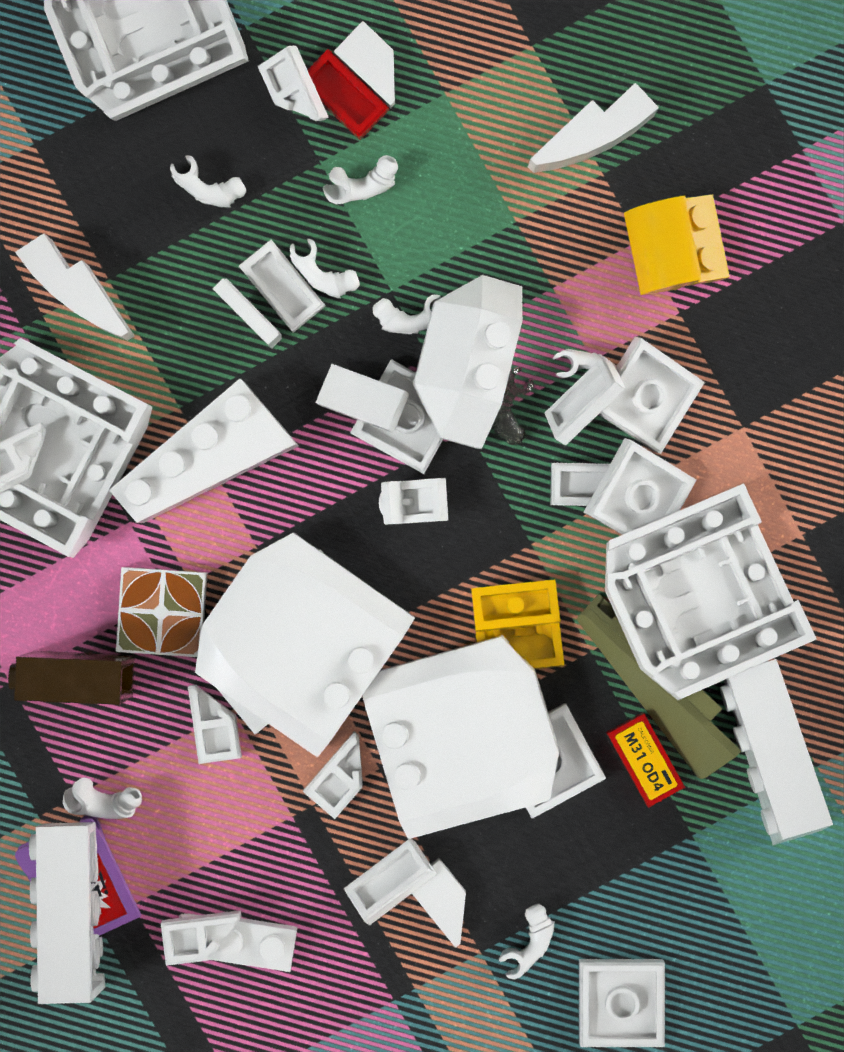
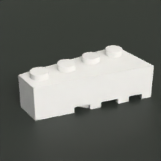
(210, 450)
(775, 753)
(65, 913)

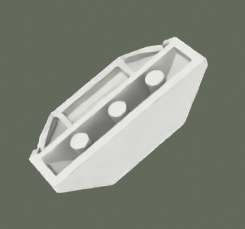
(469, 358)

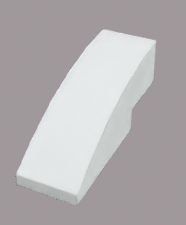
(595, 131)
(73, 286)

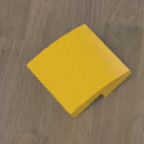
(525, 616)

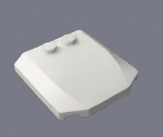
(143, 49)
(85, 448)
(702, 595)
(298, 640)
(462, 736)

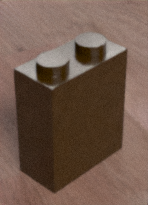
(72, 677)

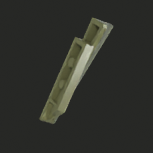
(683, 720)

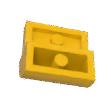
(676, 243)

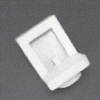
(414, 501)

